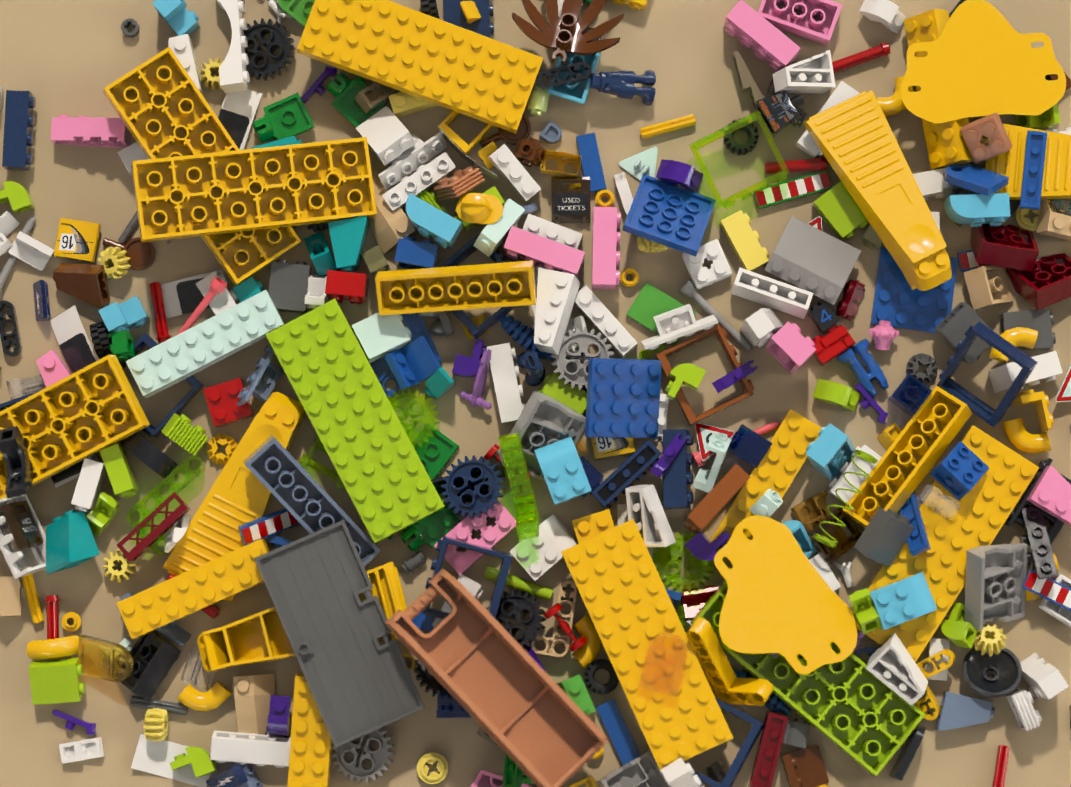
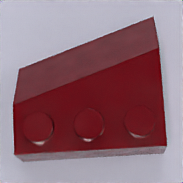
(1004, 246)
(1046, 283)

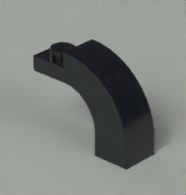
(149, 454)
(17, 462)

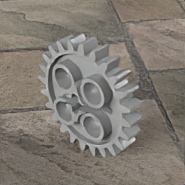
(584, 341)
(378, 757)

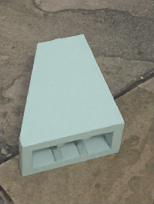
(496, 233)

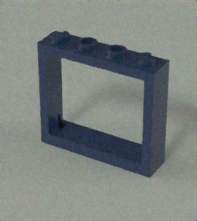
(455, 260)
(197, 386)
(976, 405)
(500, 581)
(744, 751)

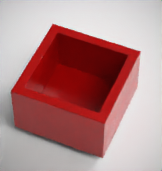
(347, 286)
(223, 401)

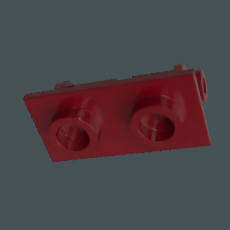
(852, 291)

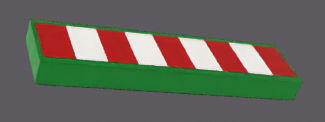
(793, 189)

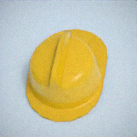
(479, 208)

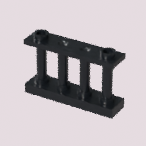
(1055, 523)

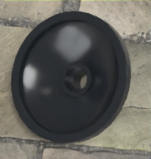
(1004, 669)

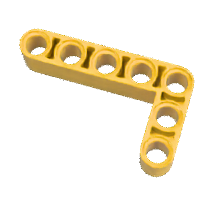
(720, 672)

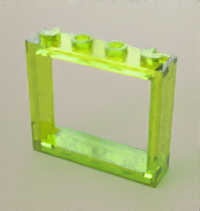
(761, 185)

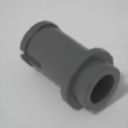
(413, 562)

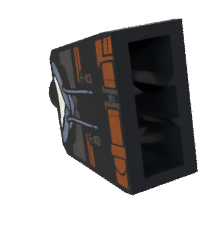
(779, 110)

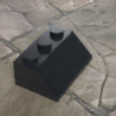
(151, 663)

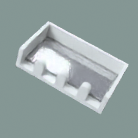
(21, 561)

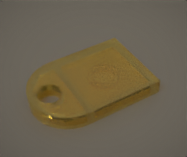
(103, 658)
(664, 666)

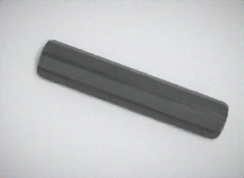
(170, 707)

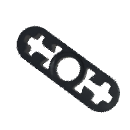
(548, 73)
(6, 343)

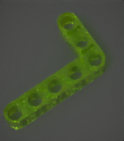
(156, 494)
(526, 508)

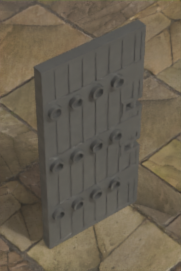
(336, 634)

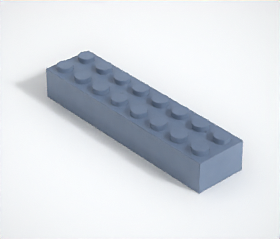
(303, 495)

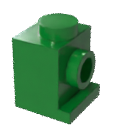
(122, 345)

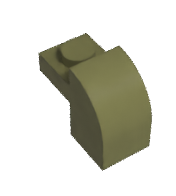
(375, 260)

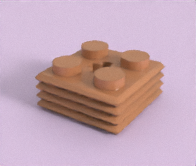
(989, 127)
(459, 184)

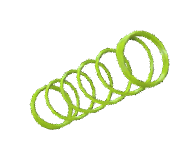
(865, 456)

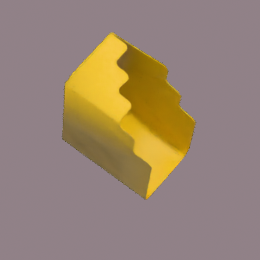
(568, 158)

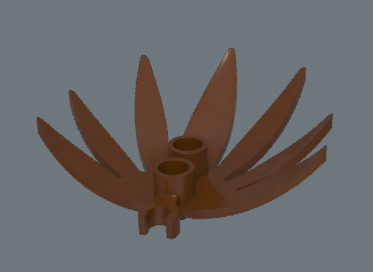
(566, 33)

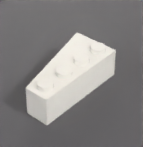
(553, 308)
(761, 327)

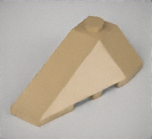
(388, 224)
(253, 702)

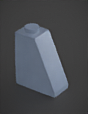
(962, 711)

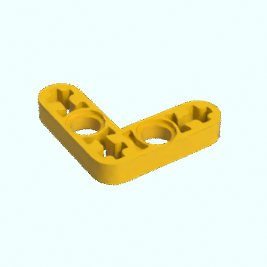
(929, 695)

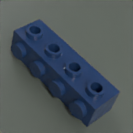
(18, 130)
(625, 474)
(677, 478)

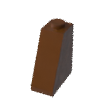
(83, 282)

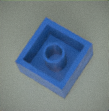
(416, 254)

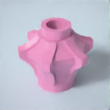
(883, 335)

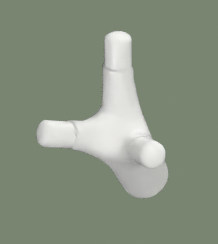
(279, 12)
(845, 570)

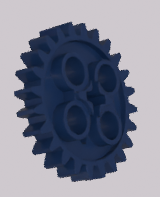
(480, 502)

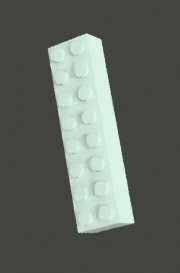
(205, 344)

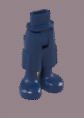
(622, 84)
(532, 363)

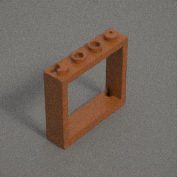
(730, 353)
(716, 499)

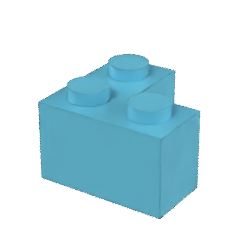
(177, 16)
(124, 315)

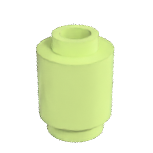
(538, 101)

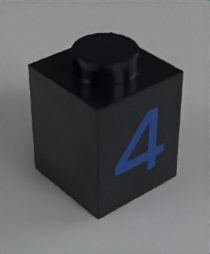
(823, 316)

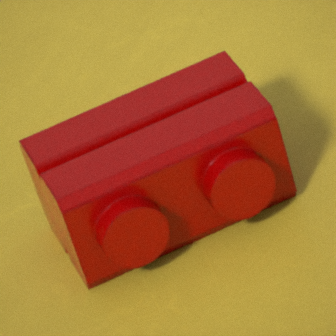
(832, 344)

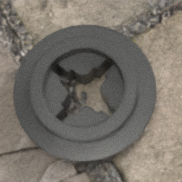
(924, 359)

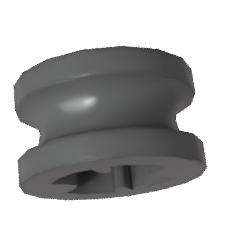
(130, 34)

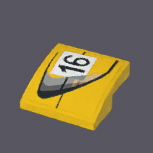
(77, 240)
(612, 446)

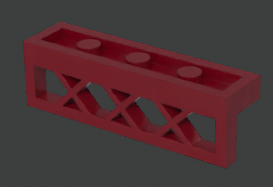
(155, 533)
(768, 750)

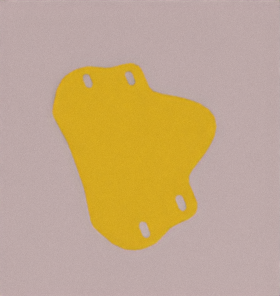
(981, 69)
(780, 599)

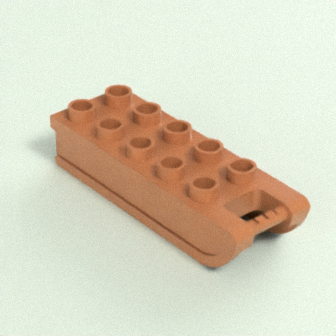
(500, 685)

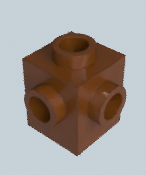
(529, 152)

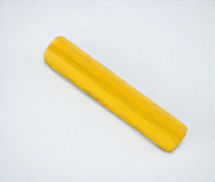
(667, 126)
(32, 598)

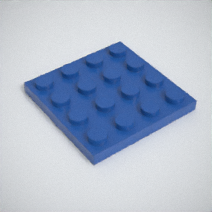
(669, 215)
(907, 307)
(623, 398)

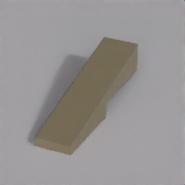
(746, 80)
(373, 96)

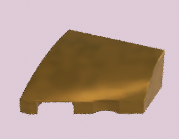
(811, 511)

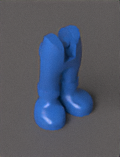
(861, 375)

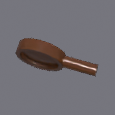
(522, 132)
(140, 253)

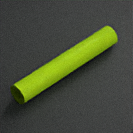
(520, 584)

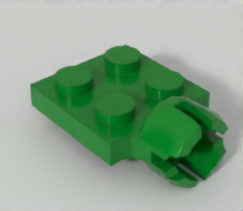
(345, 100)
(283, 119)
(430, 529)

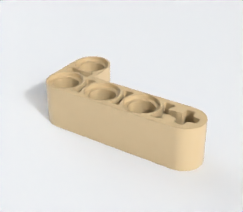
(563, 638)

